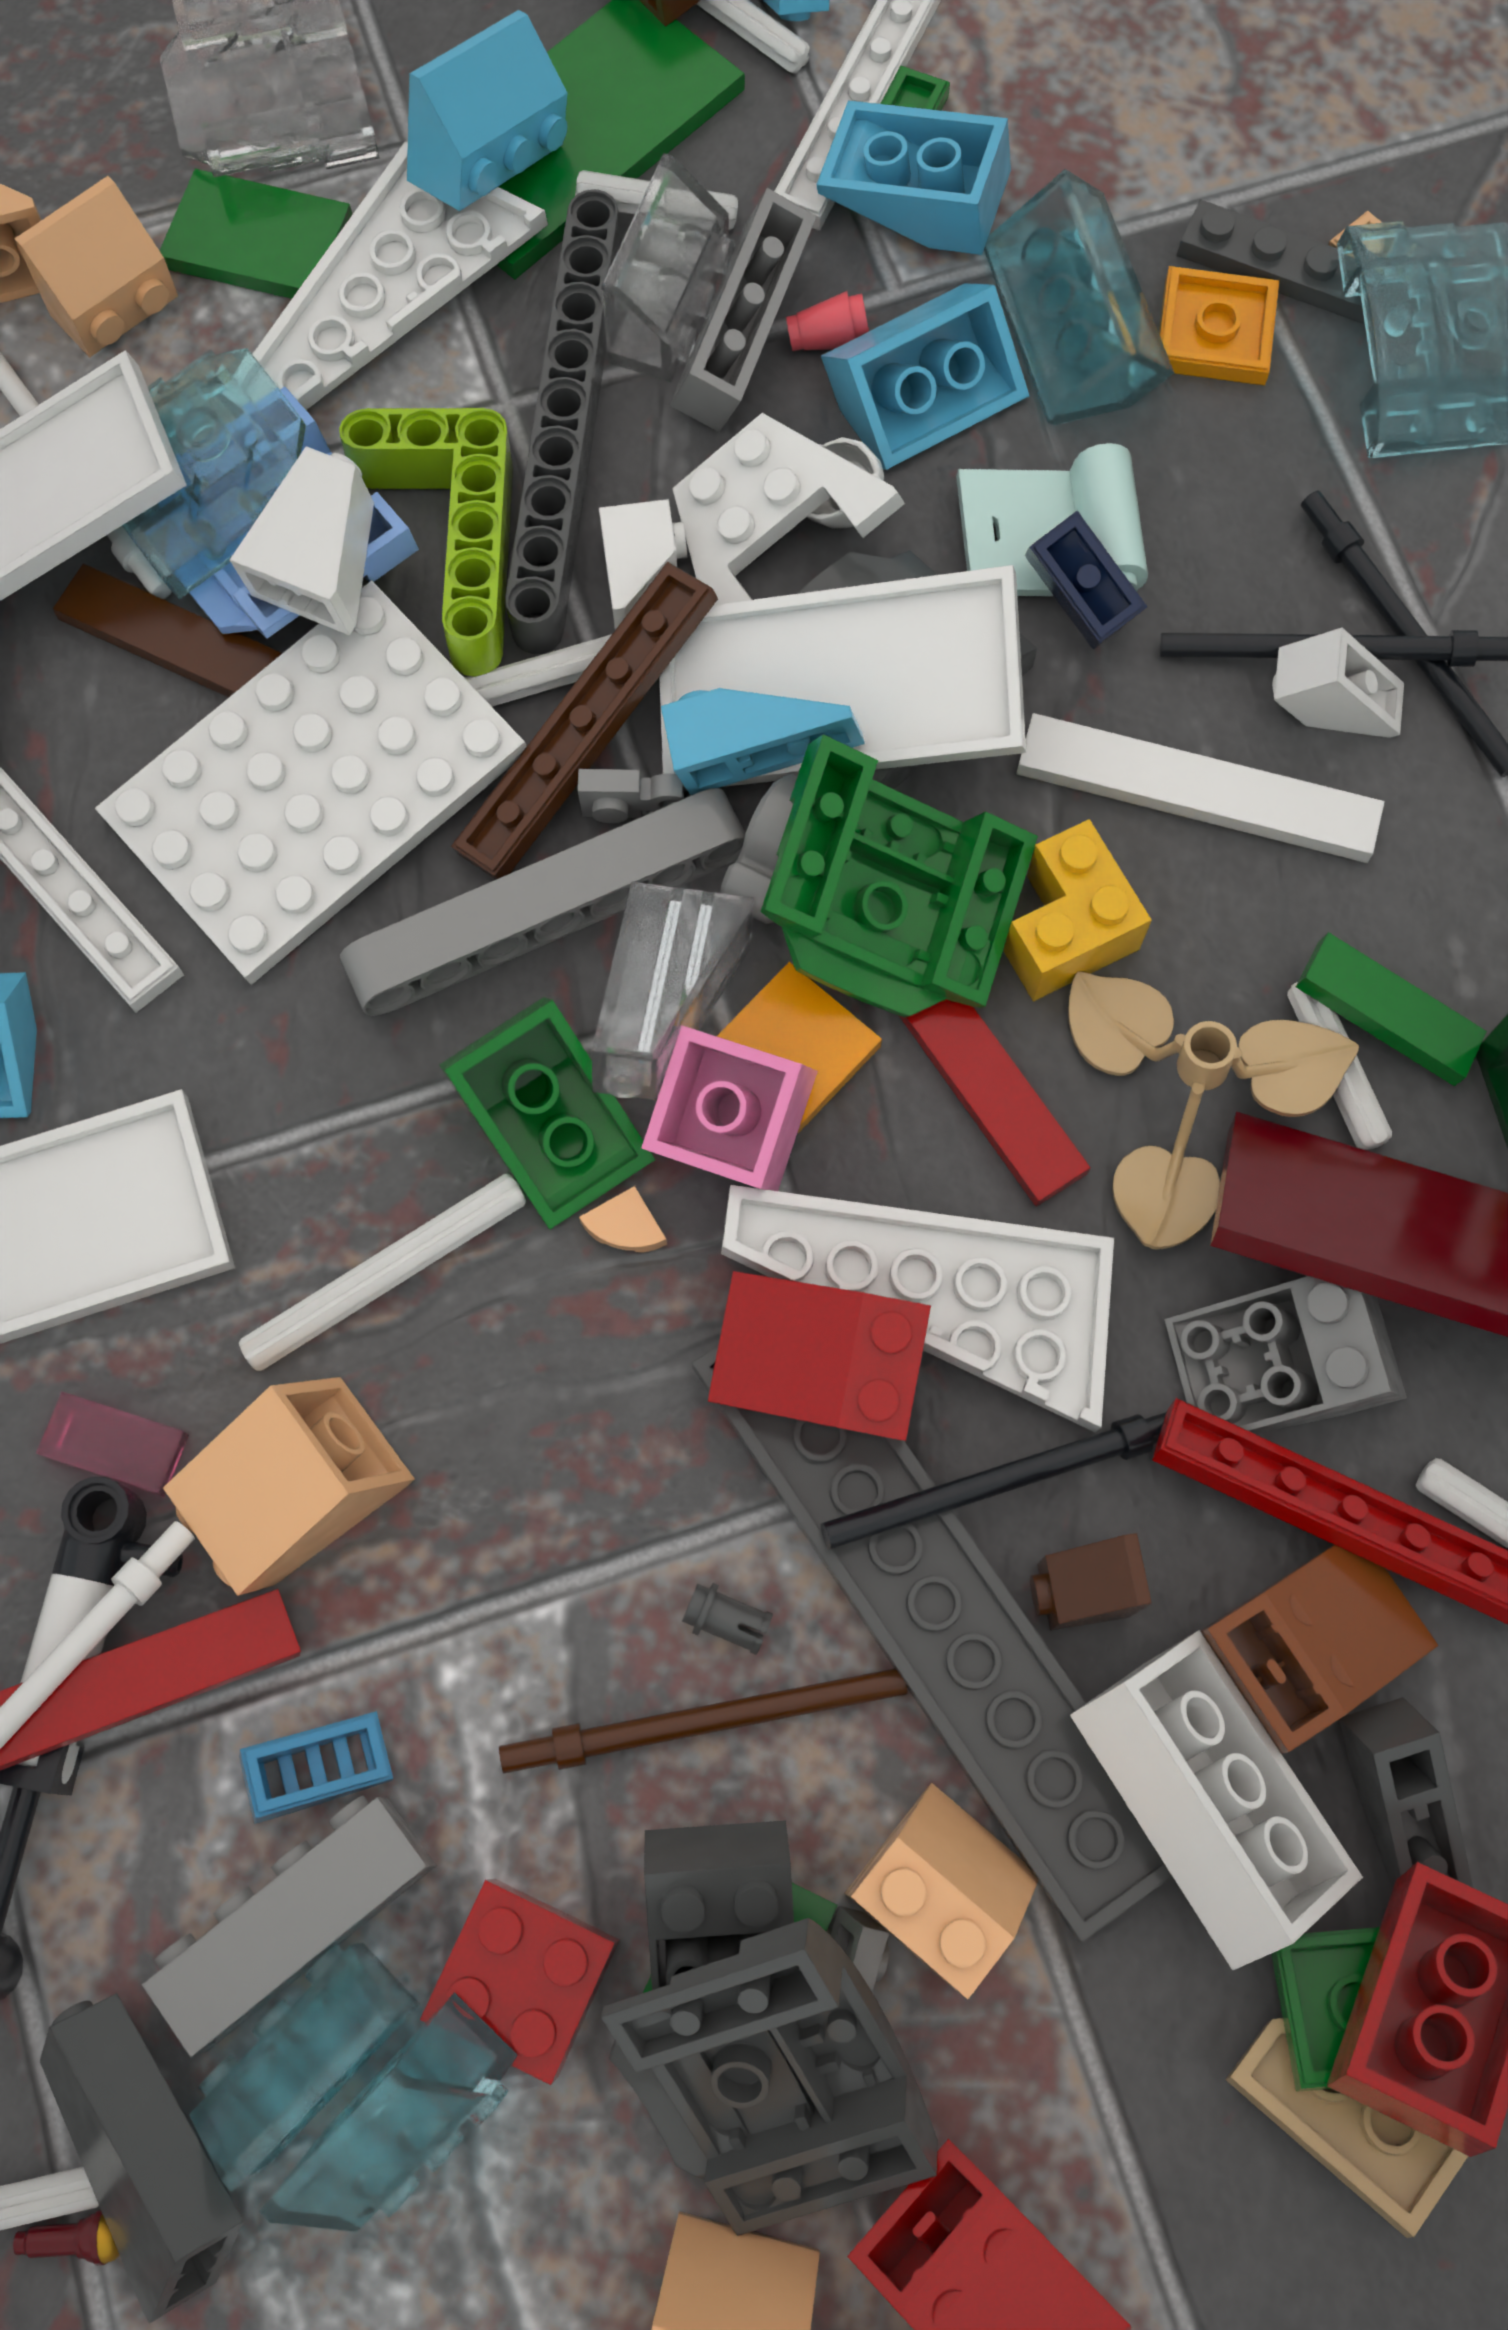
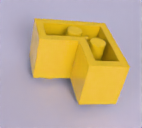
(1086, 914)

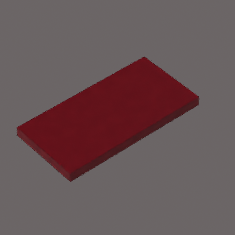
(1364, 1222)

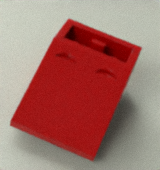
(970, 2260)

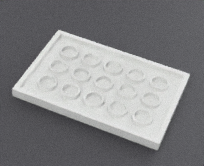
(311, 783)

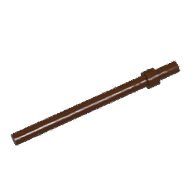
(571, 1745)

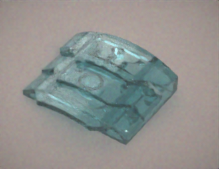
(1432, 333)
(234, 450)

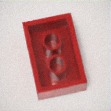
(1433, 2014)

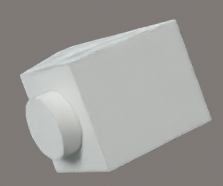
(636, 548)
(1338, 686)

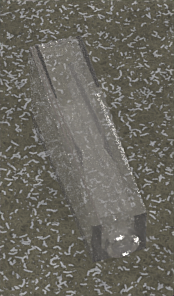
(666, 973)

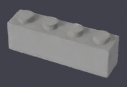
(743, 310)
(288, 1925)

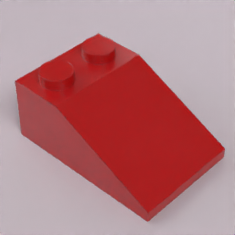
(820, 1354)

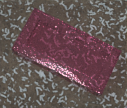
(112, 1444)

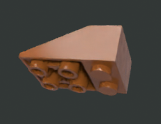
(1318, 1644)

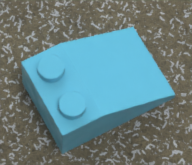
(920, 172)

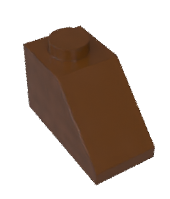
(1091, 1583)

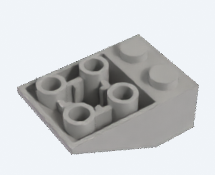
(1286, 1355)

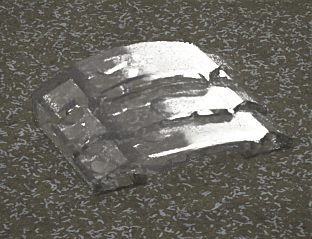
(266, 85)

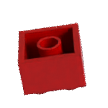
(526, 1974)

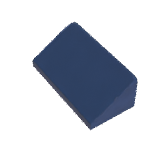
(1085, 580)

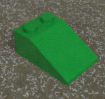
(539, 1111)

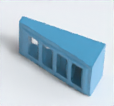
(281, 1749)

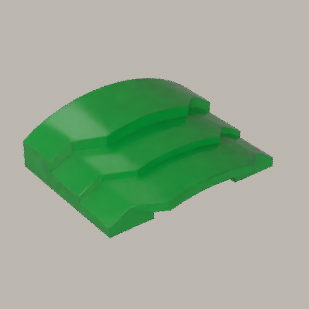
(890, 890)

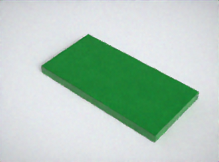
(628, 101)

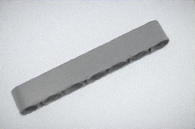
(541, 902)

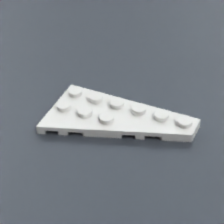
(386, 275)
(1003, 1296)

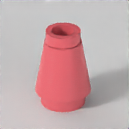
(828, 323)

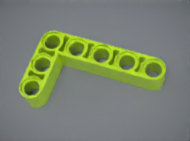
(473, 458)

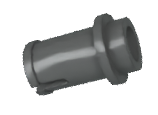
(722, 1616)

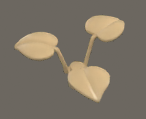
(1290, 1070)

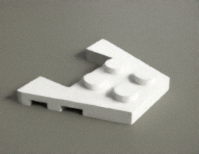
(760, 491)

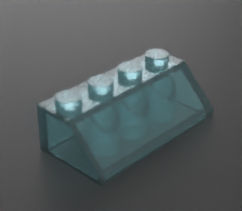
(1076, 303)

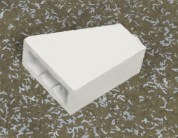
(311, 542)

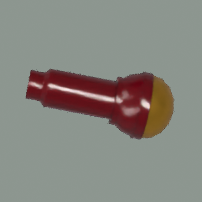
(87, 2240)

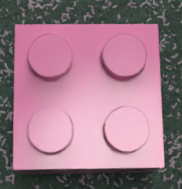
(729, 1109)

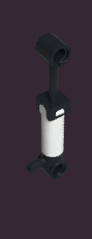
(77, 1583)

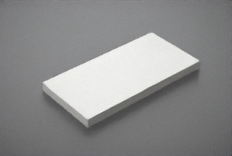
(80, 470)
(916, 660)
(105, 1215)

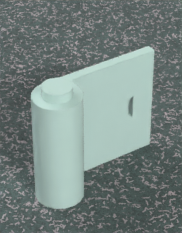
(1033, 502)

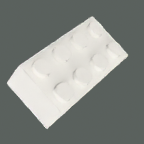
(1217, 1801)

